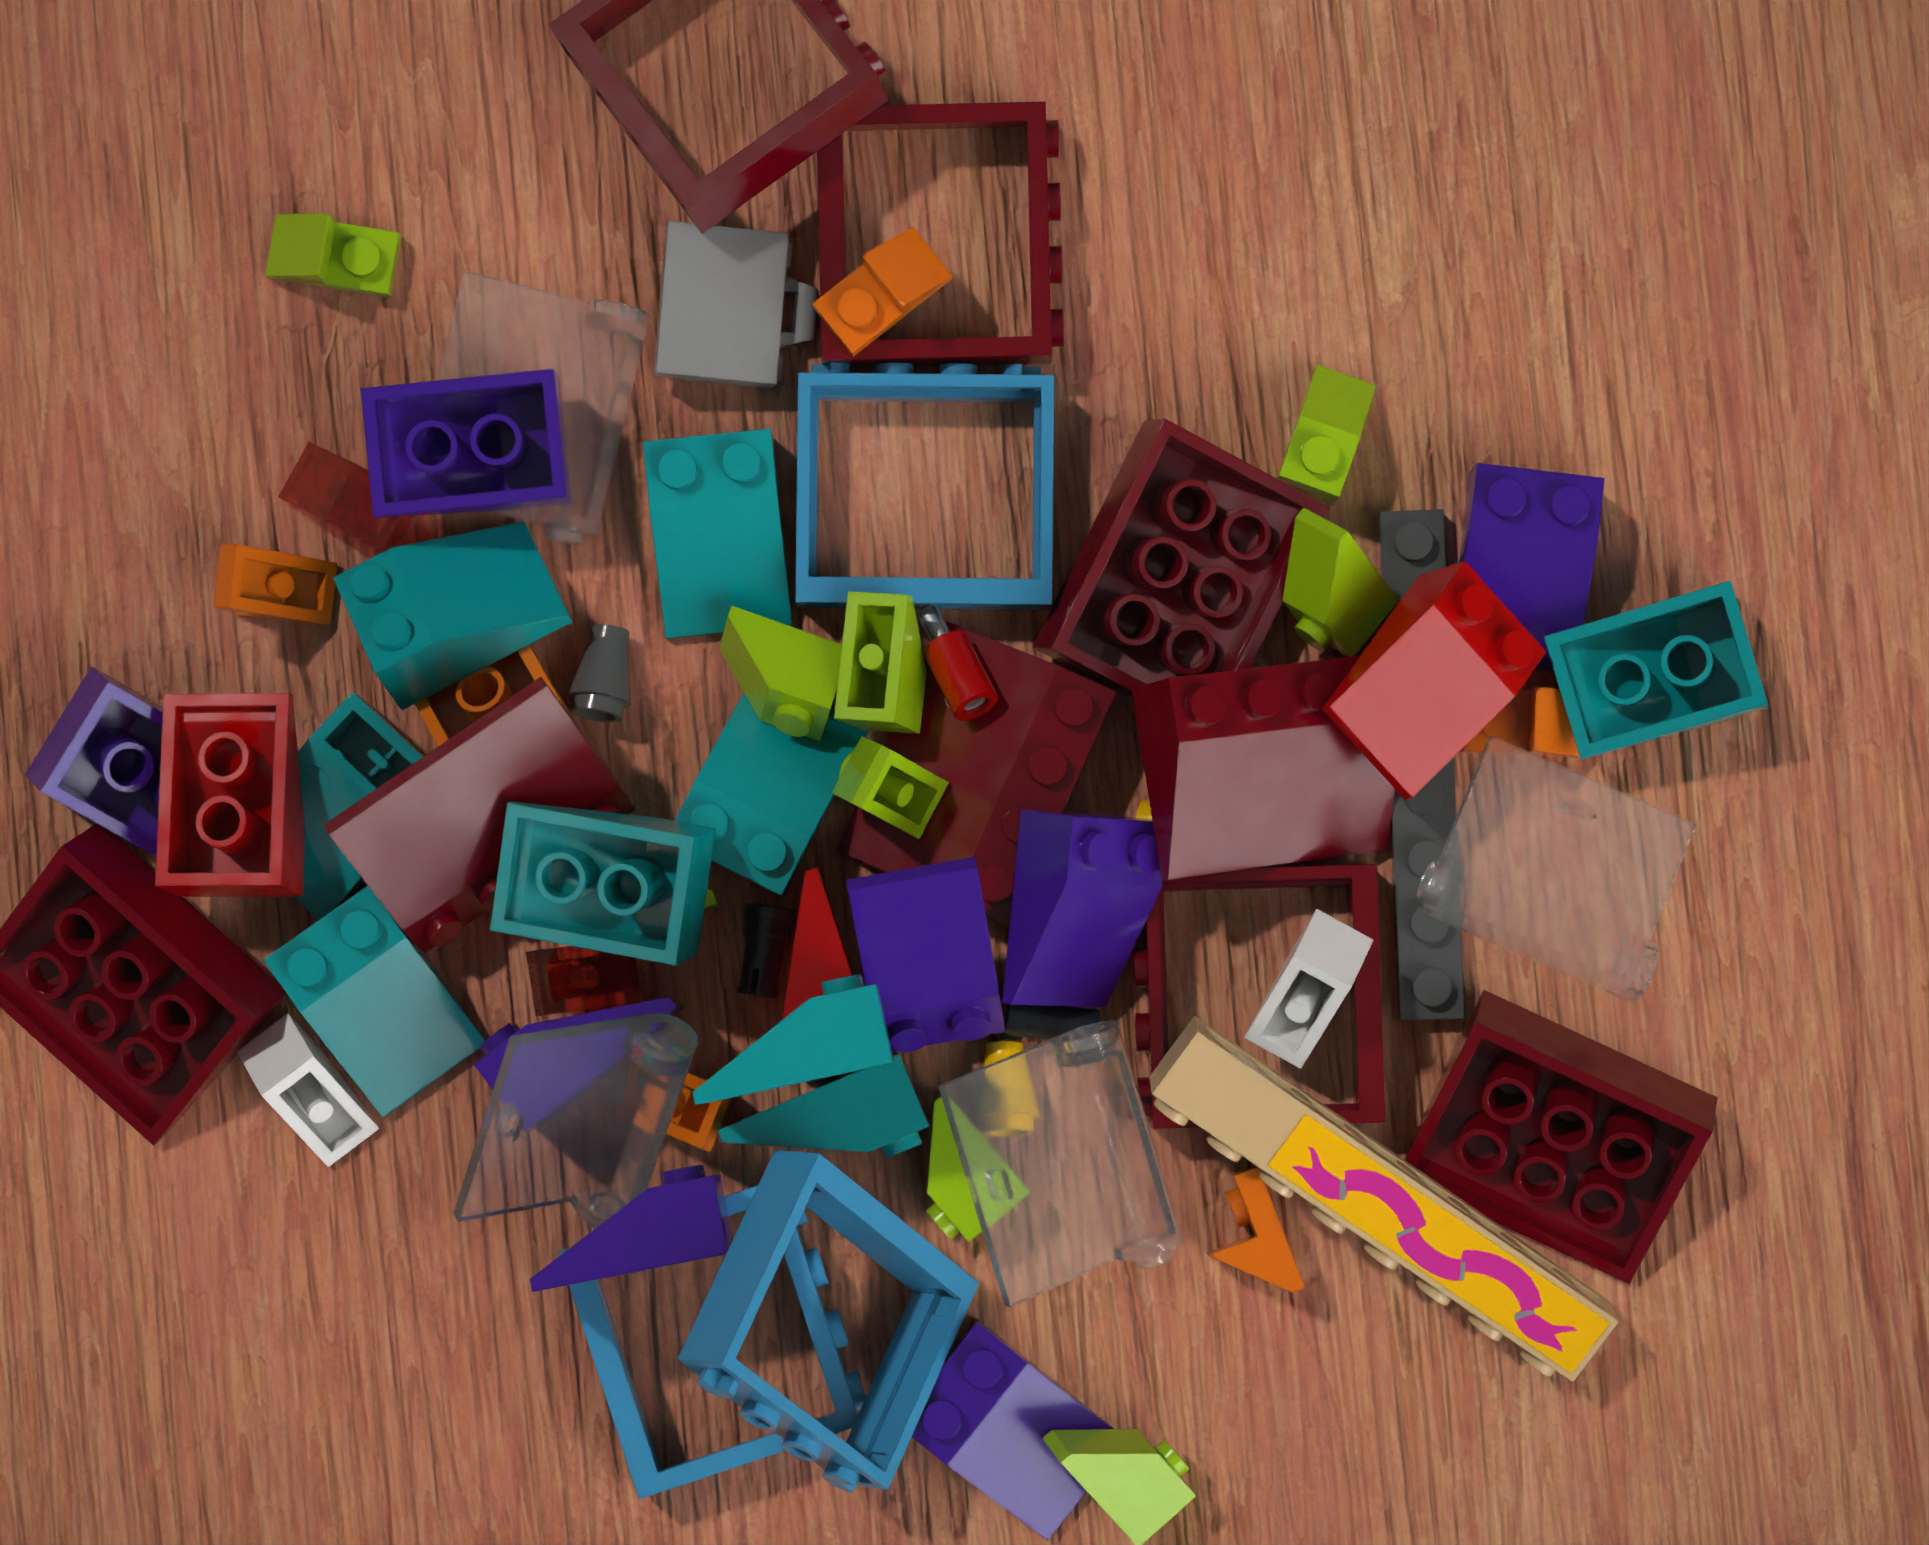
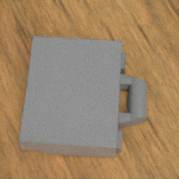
(726, 306)

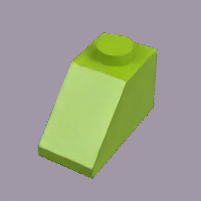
(1326, 434)
(1333, 587)
(881, 664)
(782, 671)
(889, 786)
(947, 1182)
(1125, 1476)

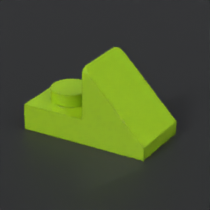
(333, 254)

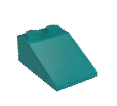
(716, 530)
(450, 607)
(1656, 671)
(767, 794)
(603, 881)
(375, 1001)
(815, 1041)
(850, 1114)

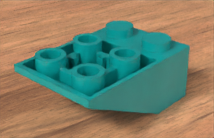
(338, 767)

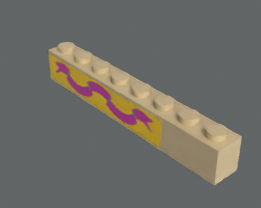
(1382, 1200)

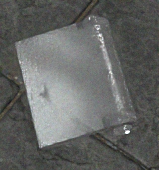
(596, 357)
(1551, 881)
(578, 1117)
(1061, 1162)

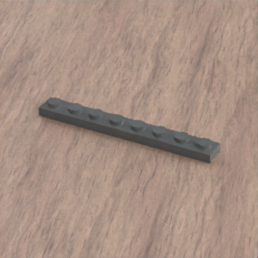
(1425, 948)

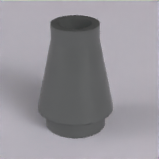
(602, 679)

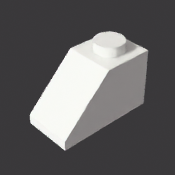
(1309, 988)
(307, 1090)

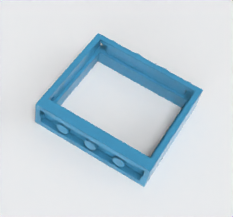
(953, 384)
(914, 1354)
(624, 1404)

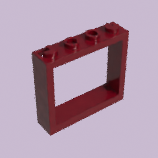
(763, 160)
(1045, 260)
(1365, 993)

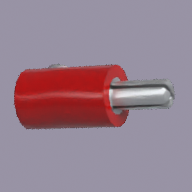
(956, 668)

